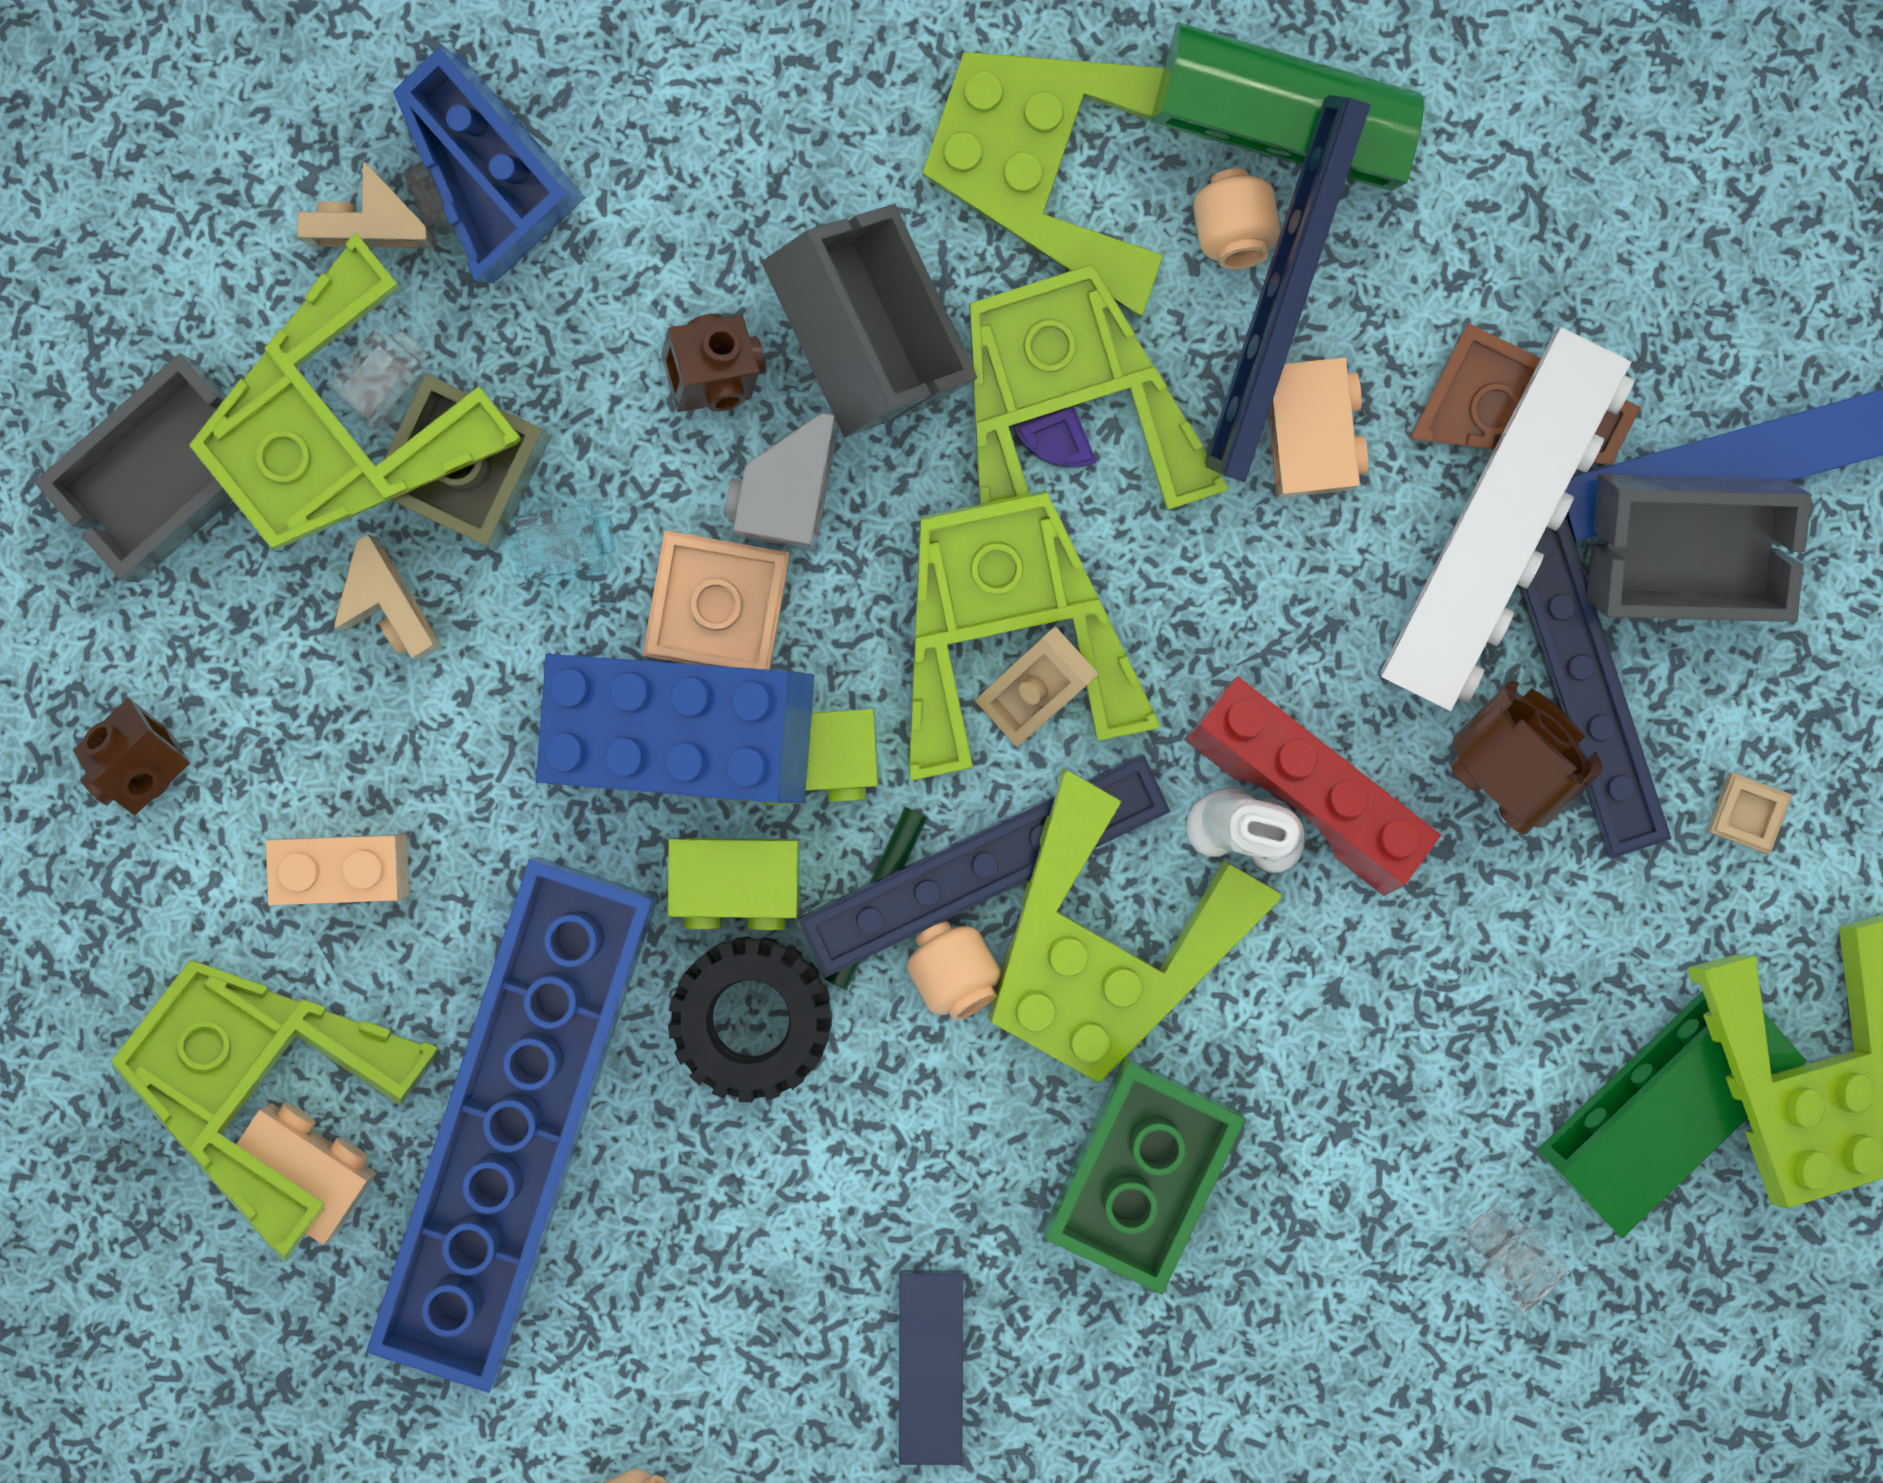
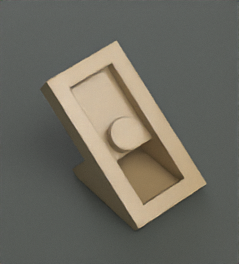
(382, 224)
(376, 586)
(1036, 686)

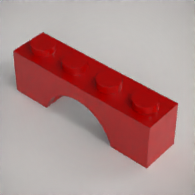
(1356, 816)

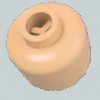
(1236, 219)
(954, 970)

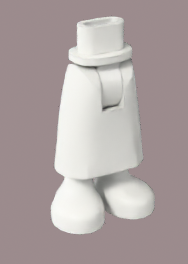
(1253, 827)

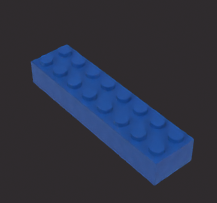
(512, 1124)

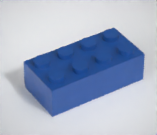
(675, 728)

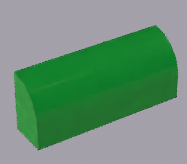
(1274, 101)
(1655, 1119)

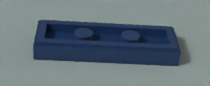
(930, 1367)

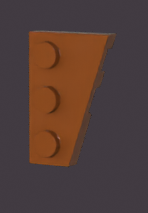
(1482, 390)

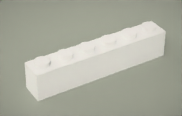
(1505, 519)

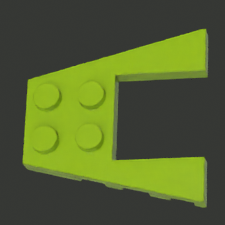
(1006, 143)
(1061, 348)
(290, 455)
(999, 573)
(1083, 992)
(212, 1048)
(1822, 1121)

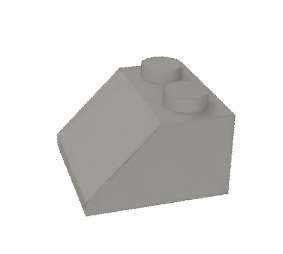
(786, 488)

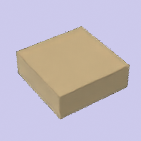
(1749, 813)

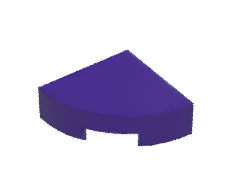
(1057, 439)

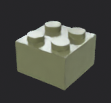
(483, 495)

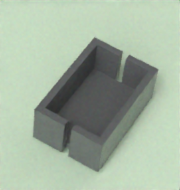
(868, 319)
(141, 473)
(1697, 548)

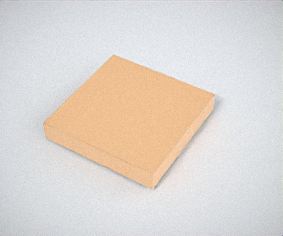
(715, 602)

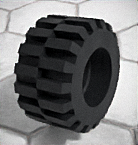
(715, 1062)

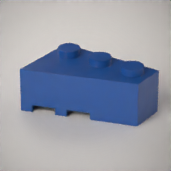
(486, 165)

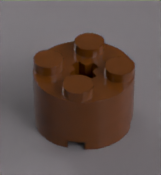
(1524, 757)

